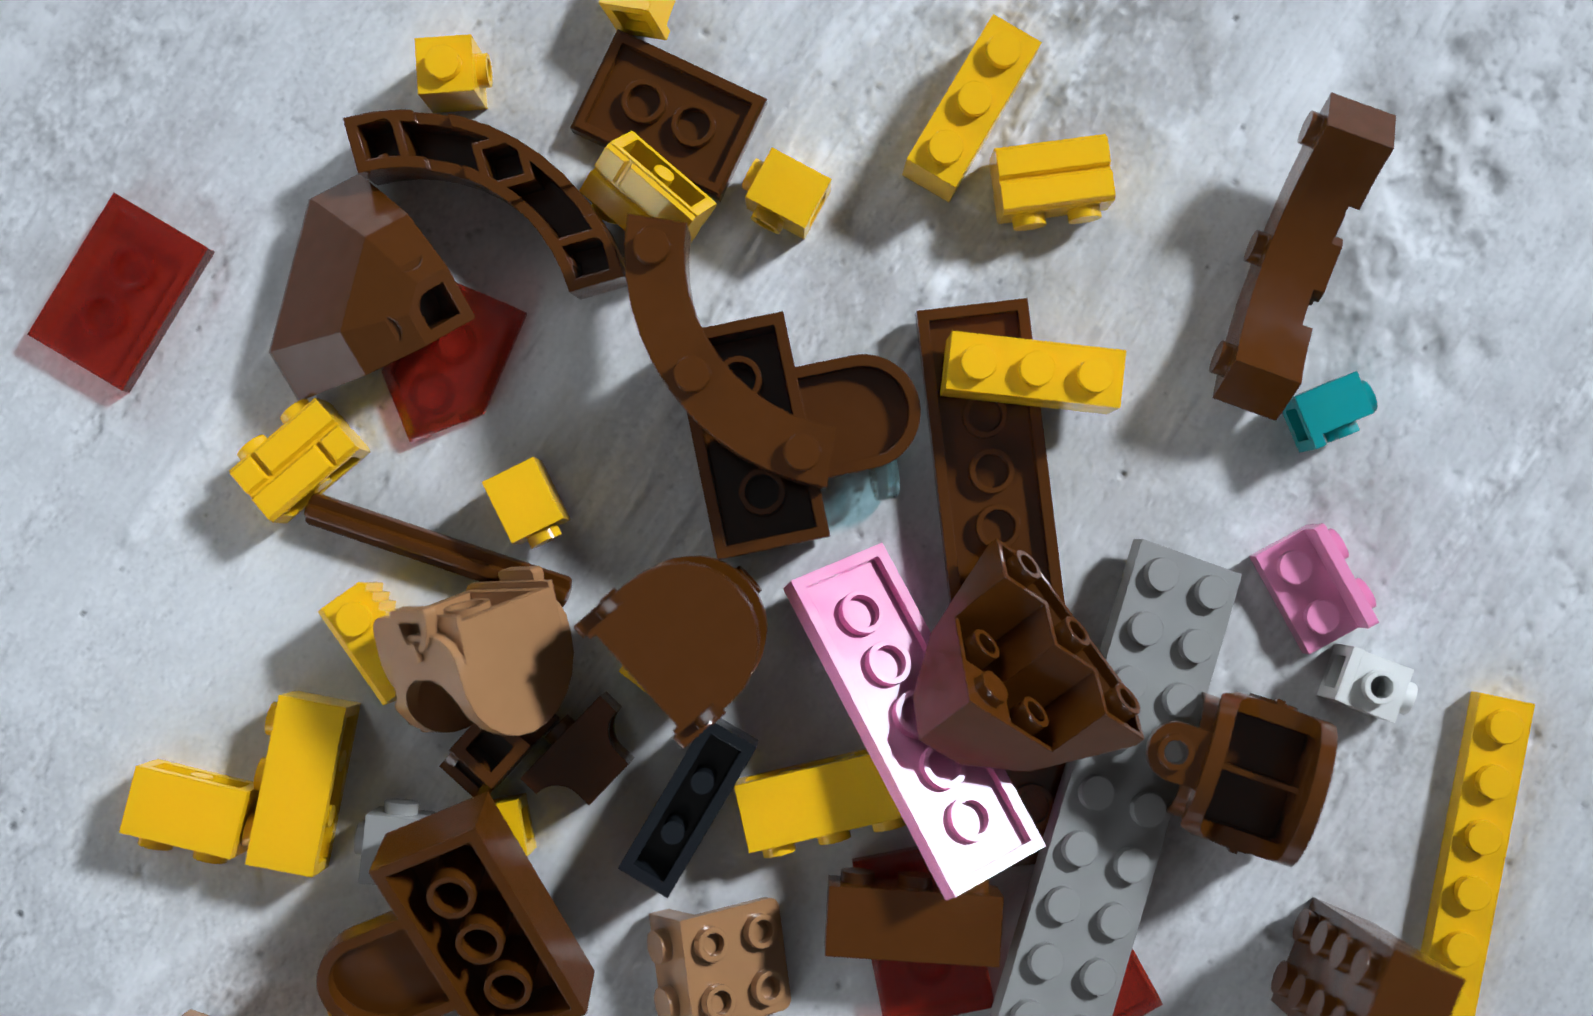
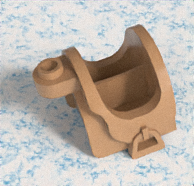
(480, 656)

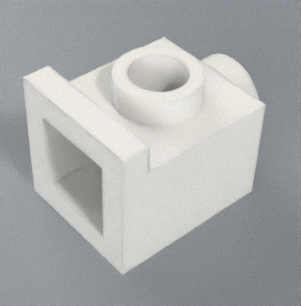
(1350, 680)

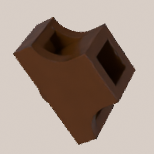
(582, 753)
(483, 759)

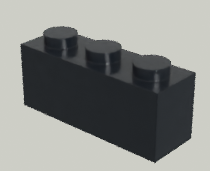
(688, 806)

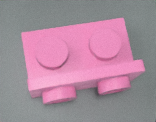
(1315, 586)

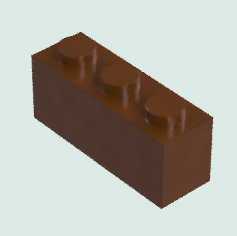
(911, 920)

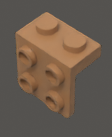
(720, 961)

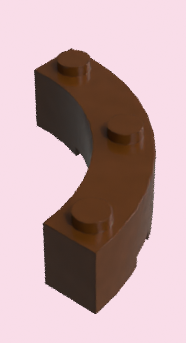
(462, 151)
(1296, 253)
(696, 375)

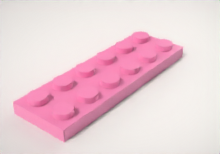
(873, 651)

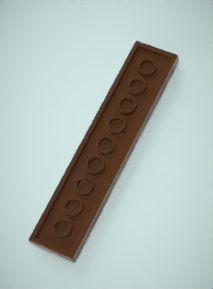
(990, 483)

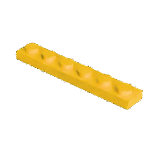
(1476, 839)

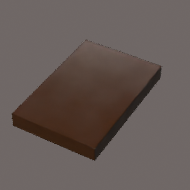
(673, 106)

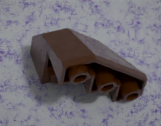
(360, 291)
(1018, 676)

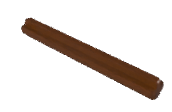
(419, 542)

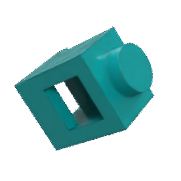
(1329, 411)

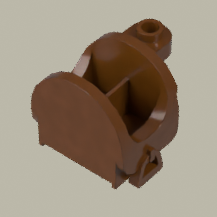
(686, 636)
(1249, 774)

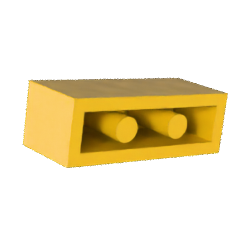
(971, 108)
(1033, 372)
(300, 783)
(814, 801)

